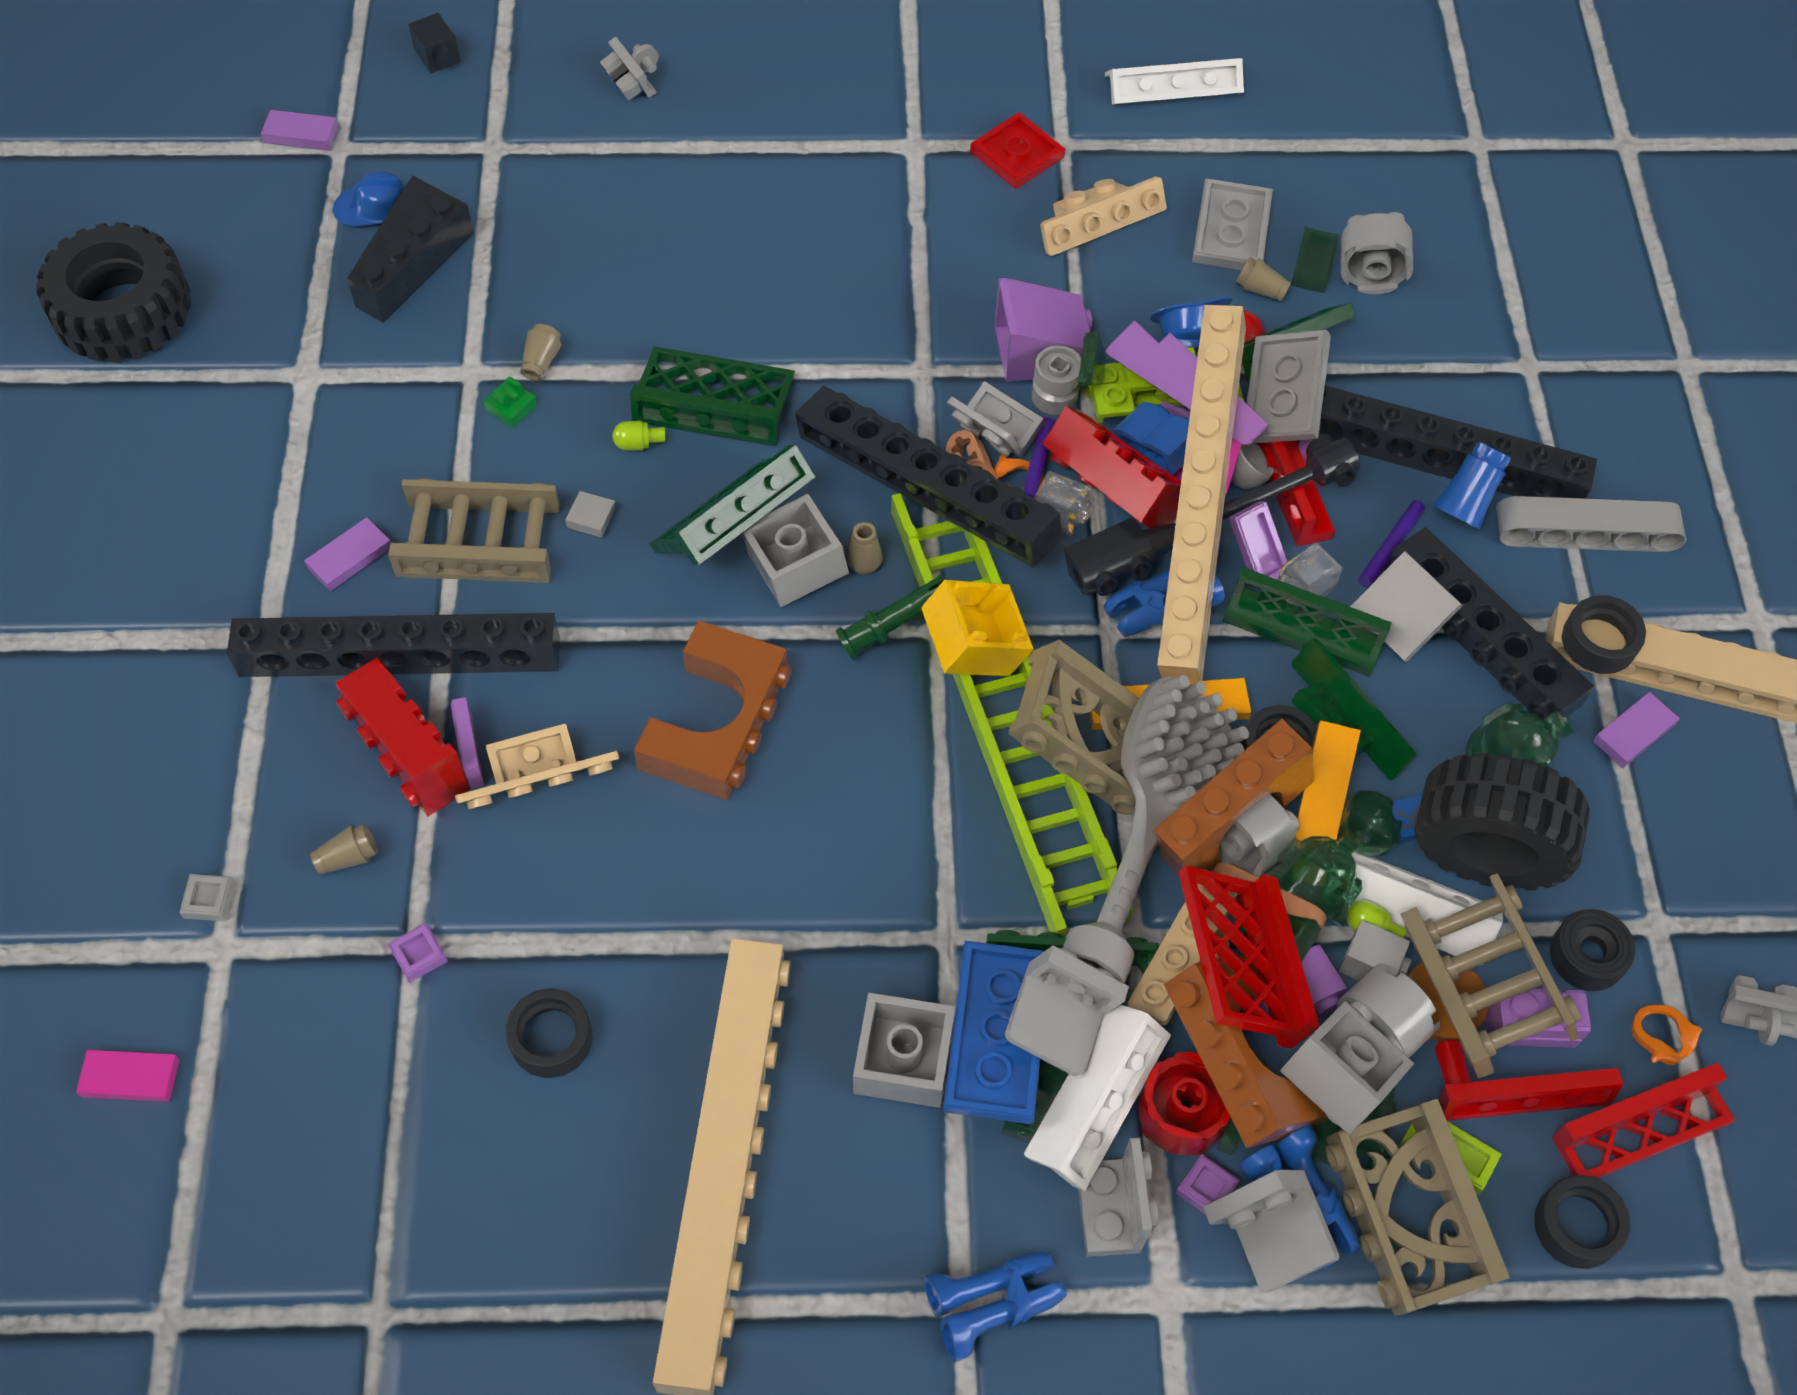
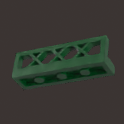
(1293, 625)

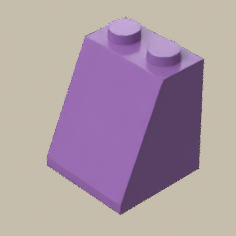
(1036, 318)

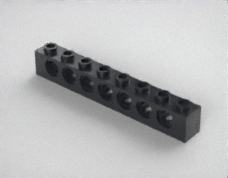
(1442, 444)
(930, 476)
(400, 643)

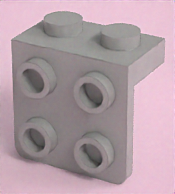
(999, 420)
(1062, 1009)

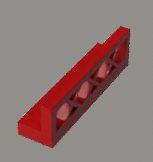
(1301, 505)
(1644, 1107)

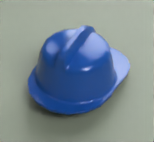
(368, 200)
(1185, 320)

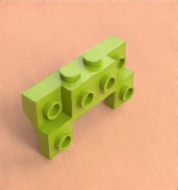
(1125, 391)

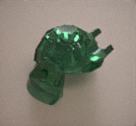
(1519, 734)
(1320, 873)

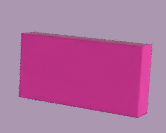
(128, 1075)

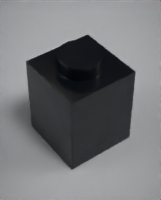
(434, 42)

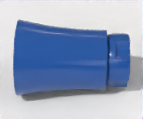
(1474, 485)

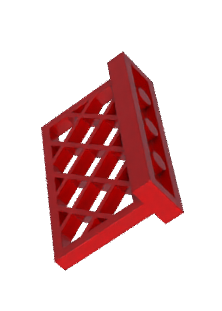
(1269, 948)

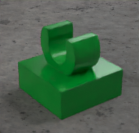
(510, 402)

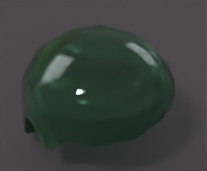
(1370, 823)

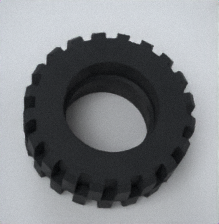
(106, 259)
(1503, 819)

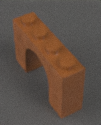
(716, 759)
(1273, 765)
(1256, 1098)

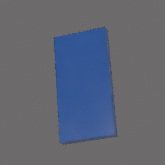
(985, 1070)

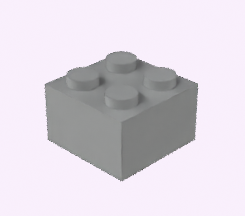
(795, 550)
(903, 1050)
(1347, 1067)

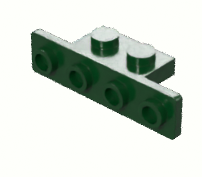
(1340, 701)

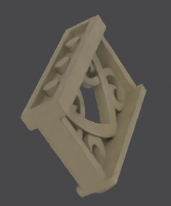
(1062, 744)
(1473, 1238)

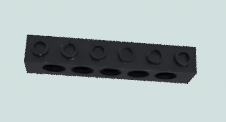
(1505, 634)

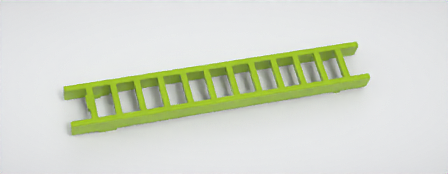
(1036, 866)

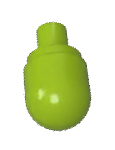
(636, 435)
(1374, 915)

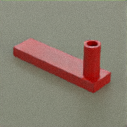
(1520, 1095)

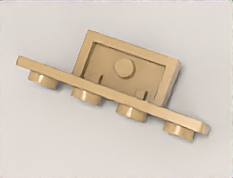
(1100, 211)
(533, 759)
(1173, 956)

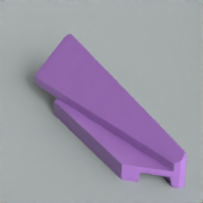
(1173, 371)

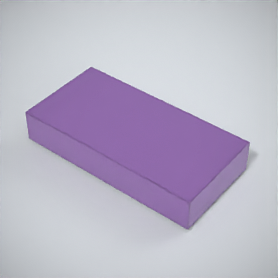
(299, 130)
(1258, 540)
(348, 554)
(1636, 729)
(467, 743)

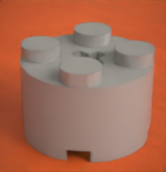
(1376, 252)
(1258, 837)
(1394, 1008)

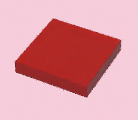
(1017, 150)

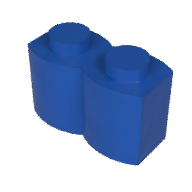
(1156, 435)

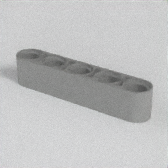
(1590, 524)

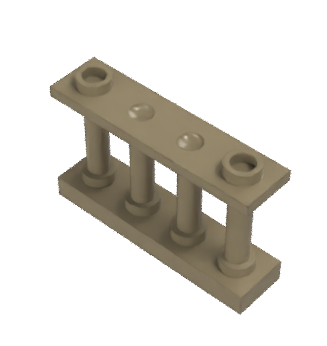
(475, 562)
(1464, 1007)

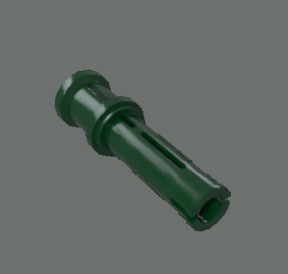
(876, 626)

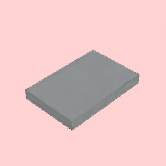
(1231, 224)
(1289, 384)

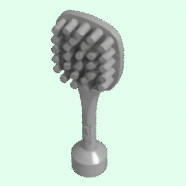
(1167, 755)

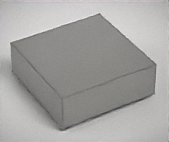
(590, 514)
(207, 897)

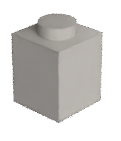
(1373, 947)

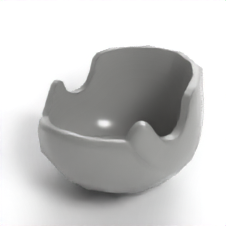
(1251, 468)

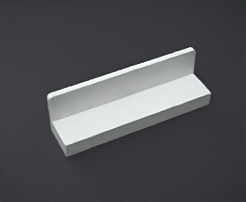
(1176, 81)
(1402, 890)
(1097, 1101)

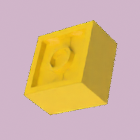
(976, 628)

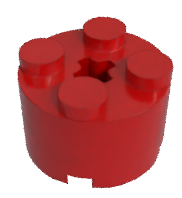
(1170, 1123)

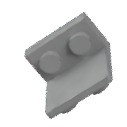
(1117, 1206)
(1277, 1227)

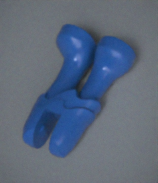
(1149, 600)
(1296, 1155)
(1016, 1305)

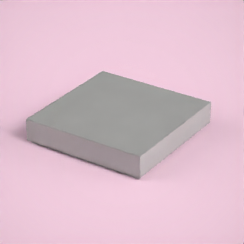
(1411, 602)

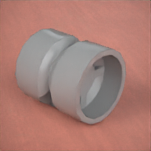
(1056, 379)

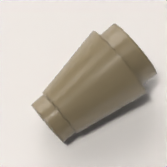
(1262, 280)
(539, 351)
(864, 549)
(346, 849)

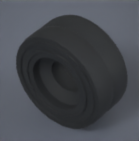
(1608, 933)

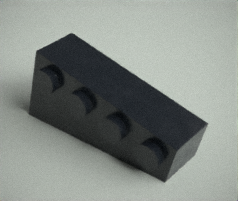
(408, 248)

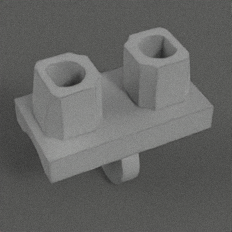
(642, 60)
(1761, 1010)

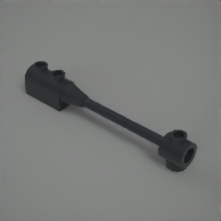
(1128, 550)

